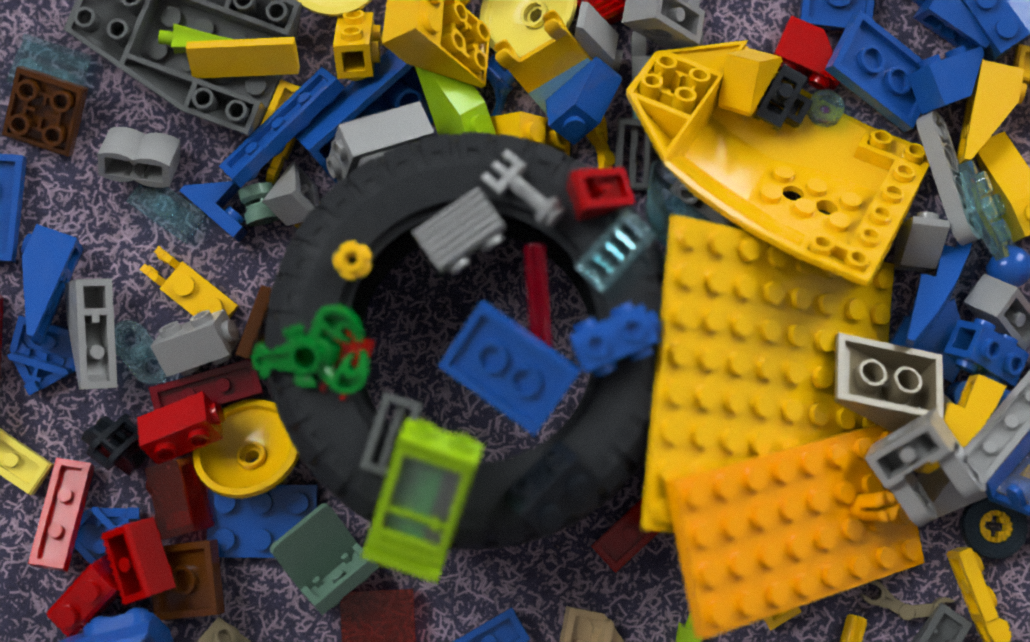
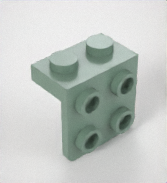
(322, 558)

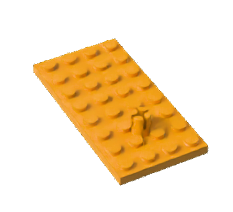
(787, 530)

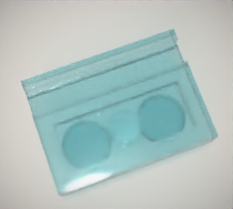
(51, 60)

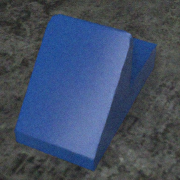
(211, 200)

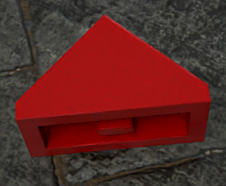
(598, 191)

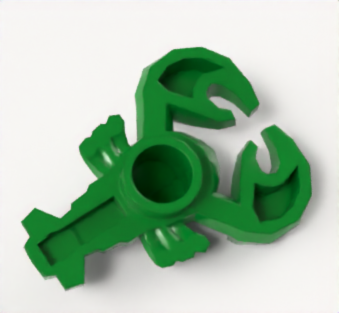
(318, 352)

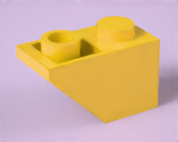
(530, 127)

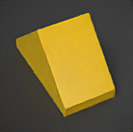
(746, 79)

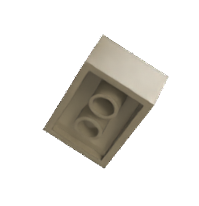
(887, 380)

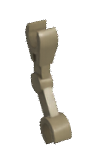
(903, 610)

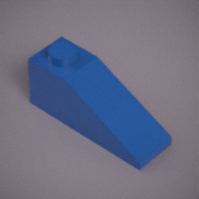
(46, 265)

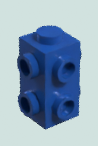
(627, 333)
(986, 352)

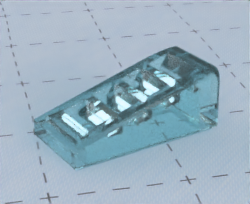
(637, 225)

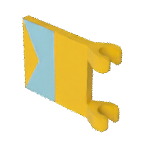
(548, 65)

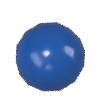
(1011, 269)

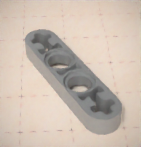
(946, 174)

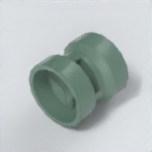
(256, 211)

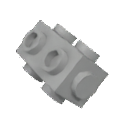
(197, 342)

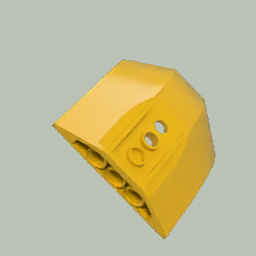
(746, 165)

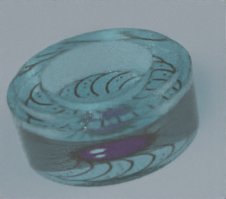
(826, 108)

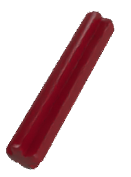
(538, 292)

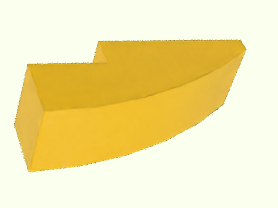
(971, 412)

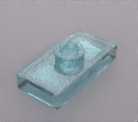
(168, 210)

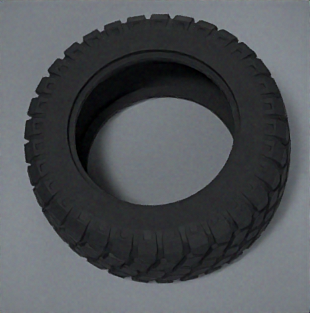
(381, 210)

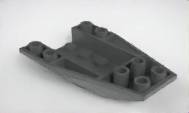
(128, 38)

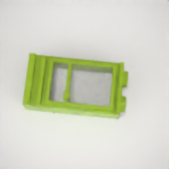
(422, 500)

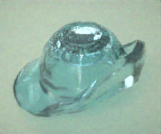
(662, 203)

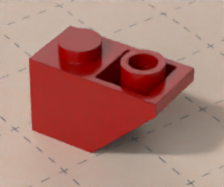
(806, 51)

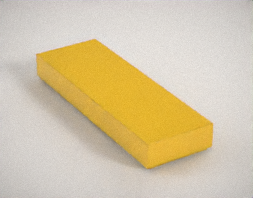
(243, 57)

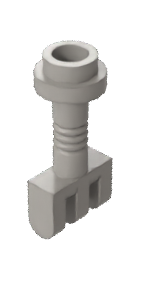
(548, 210)

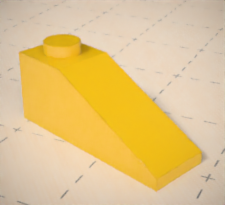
(992, 99)
(1010, 180)

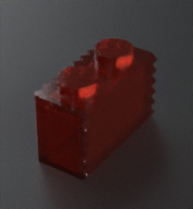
(178, 498)

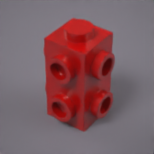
(180, 427)

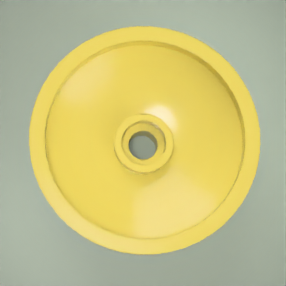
(518, 21)

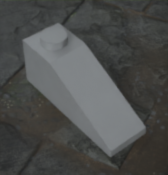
(92, 332)

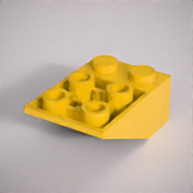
(438, 38)

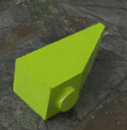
(454, 104)

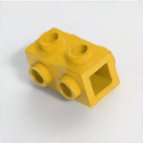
(356, 45)

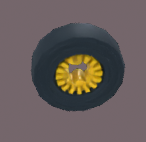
(979, 538)

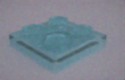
(985, 209)

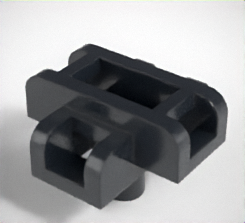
(784, 96)
(119, 448)

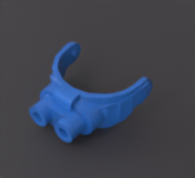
(501, 81)

